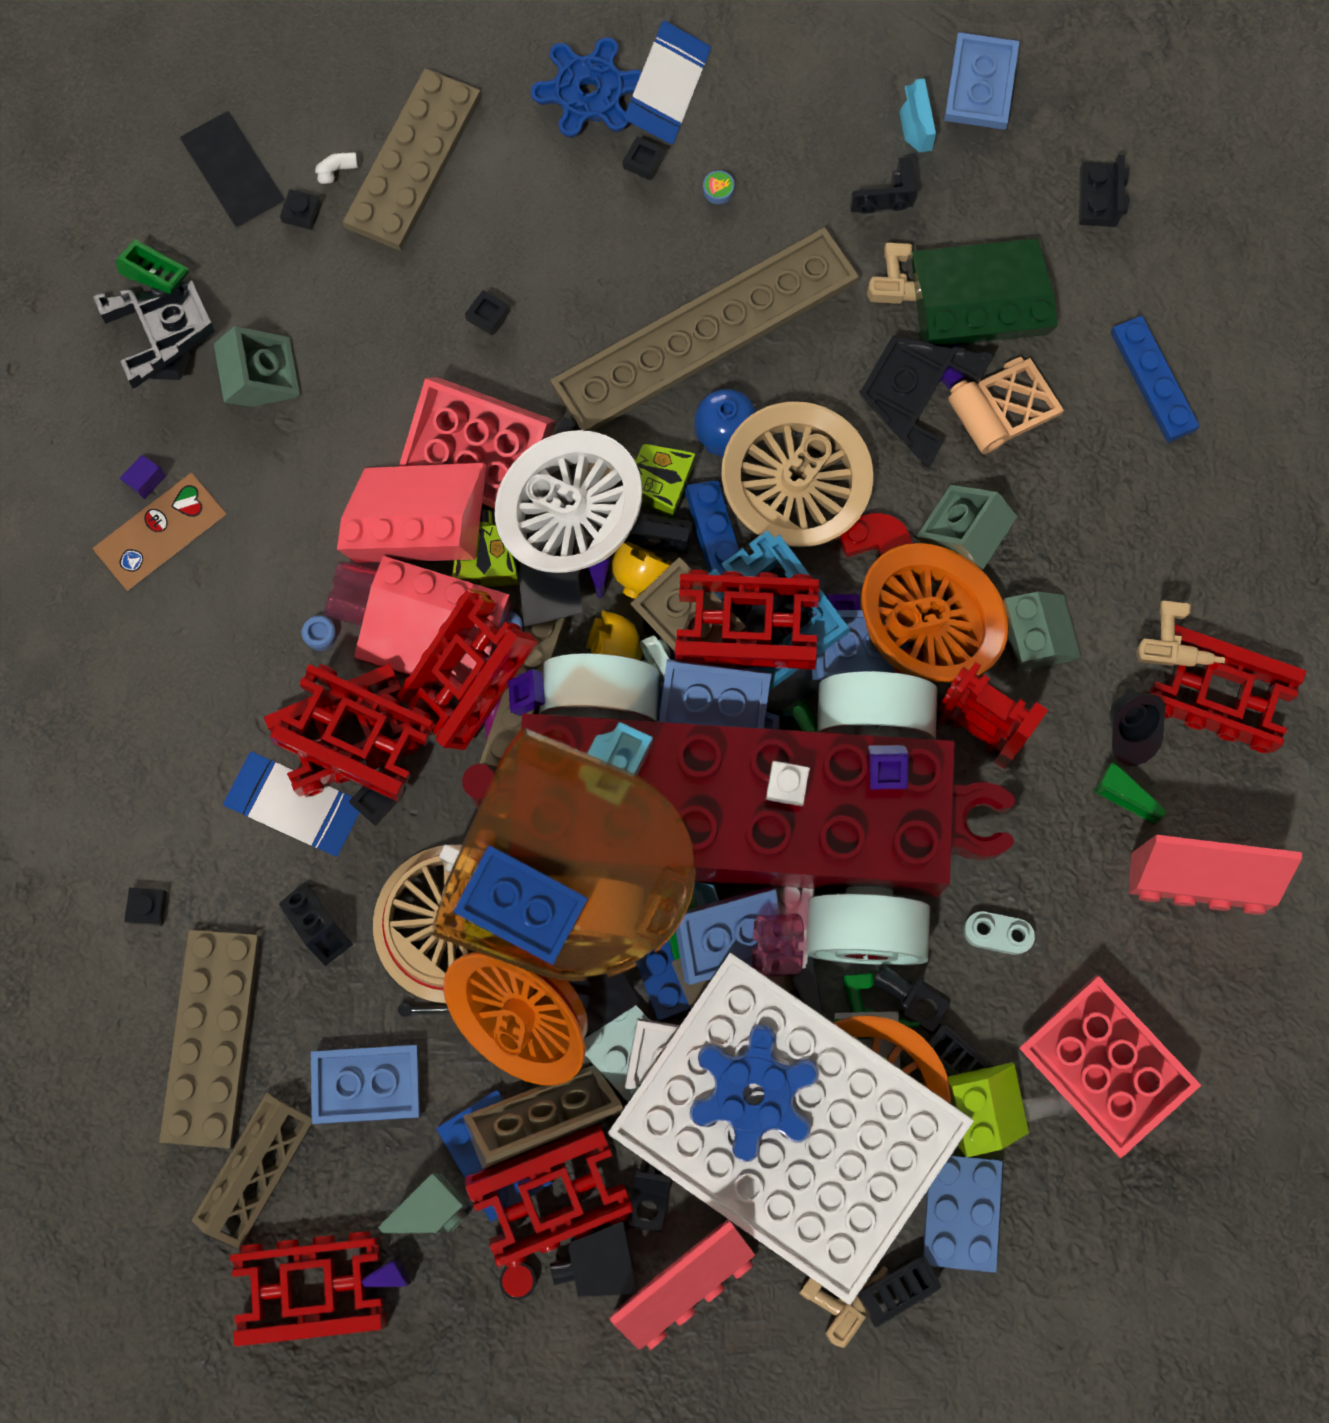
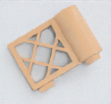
(982, 412)

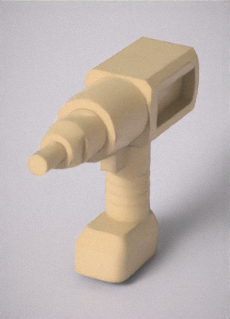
(894, 287)
(1169, 649)
(848, 1316)

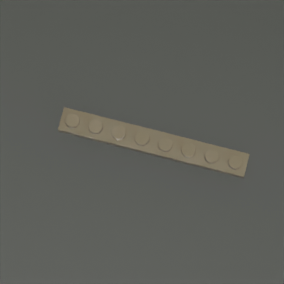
(506, 724)

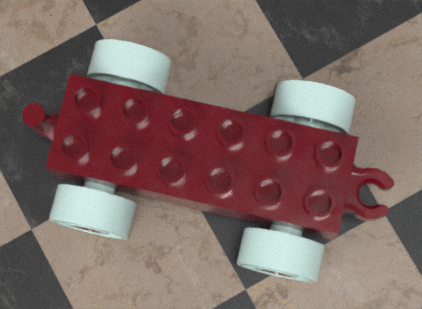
(843, 833)

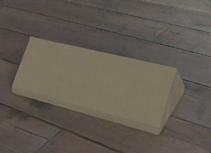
(540, 1116)

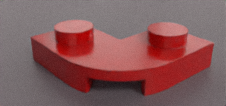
(874, 532)

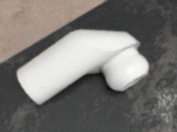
(335, 162)

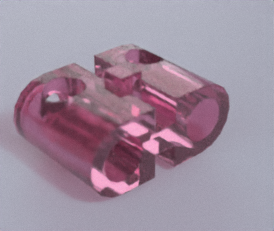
(349, 593)
(778, 944)

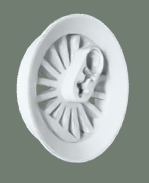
(568, 504)

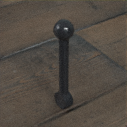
(406, 1009)

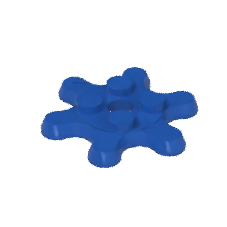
(579, 71)
(754, 1067)

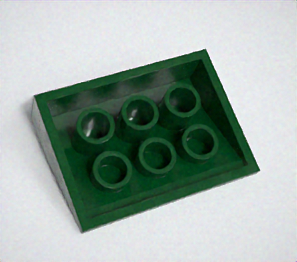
(983, 293)

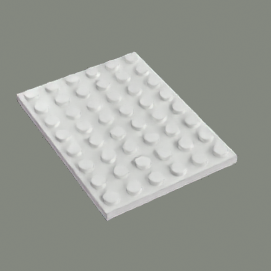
(814, 1202)

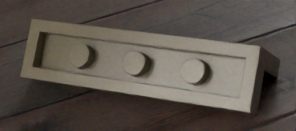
(241, 1168)

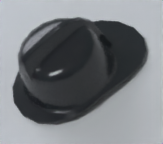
(1137, 727)

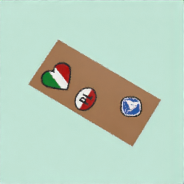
(159, 531)

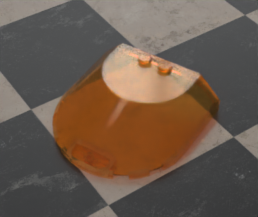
(594, 834)

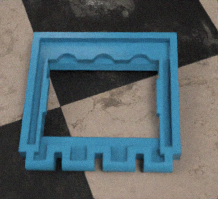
(768, 554)

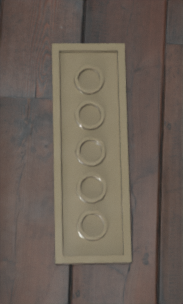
(412, 159)
(210, 1039)

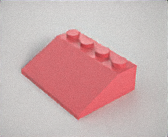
(471, 427)
(414, 513)
(406, 614)
(1211, 873)
(1109, 1066)
(682, 1285)

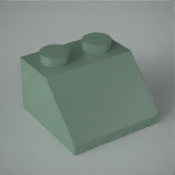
(255, 367)
(969, 523)
(1039, 631)
(429, 1209)

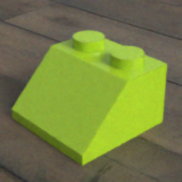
(995, 1105)

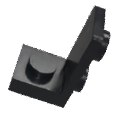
(895, 198)
(314, 925)

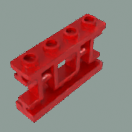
(747, 648)
(1239, 667)
(484, 683)
(989, 714)
(341, 756)
(304, 779)
(538, 1168)
(310, 1318)

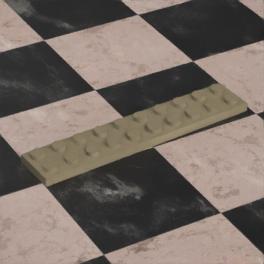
(704, 331)

